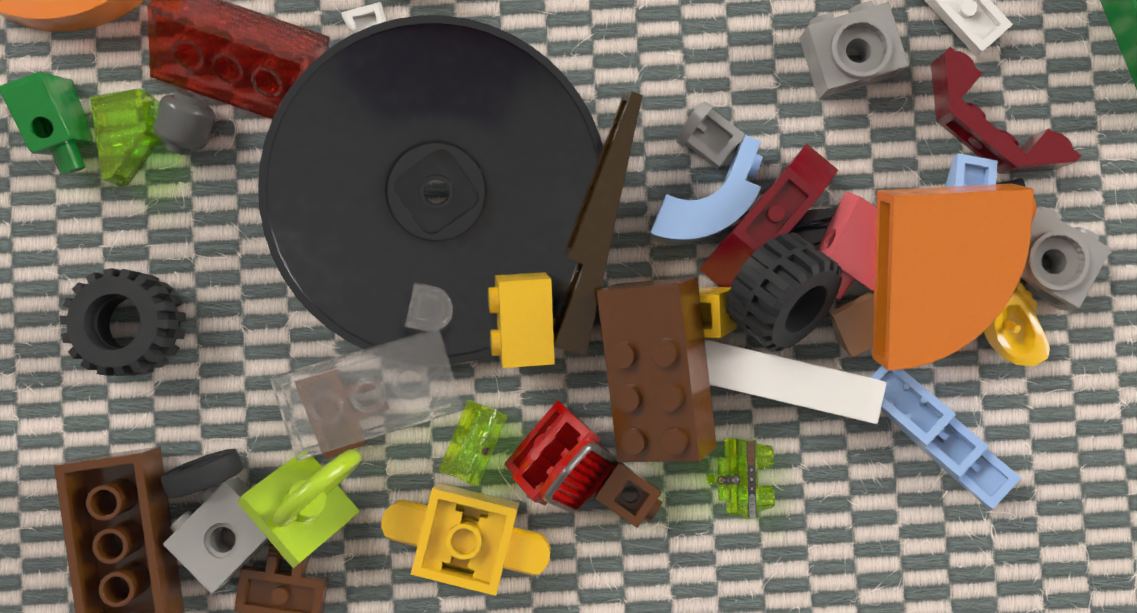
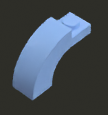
(700, 219)

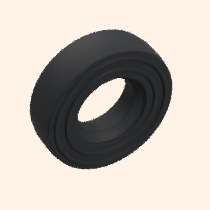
(201, 473)

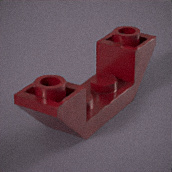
(951, 79)
(772, 215)

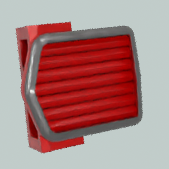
(560, 461)

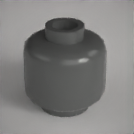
(184, 122)

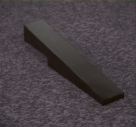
(594, 229)

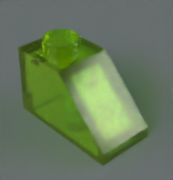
(124, 132)

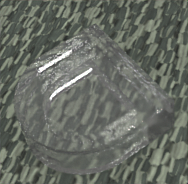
(428, 308)

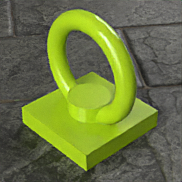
(302, 504)

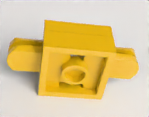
(465, 538)

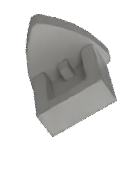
(709, 135)

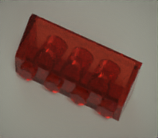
(229, 52)

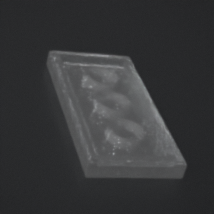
(366, 393)

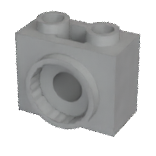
(865, 29)
(1074, 259)
(199, 540)

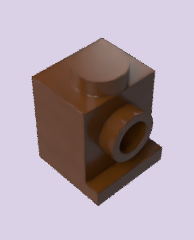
(635, 511)

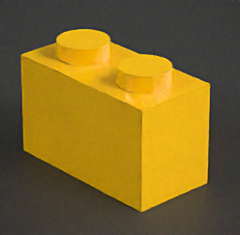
(523, 320)

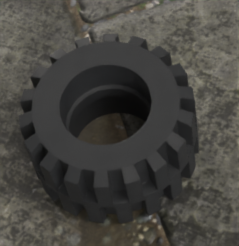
(783, 291)
(90, 323)

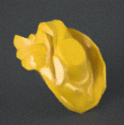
(1017, 332)

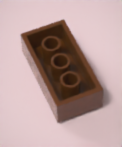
(657, 370)
(116, 533)

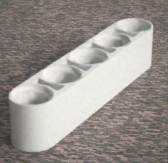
(794, 382)

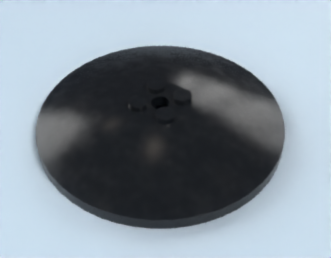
(383, 121)

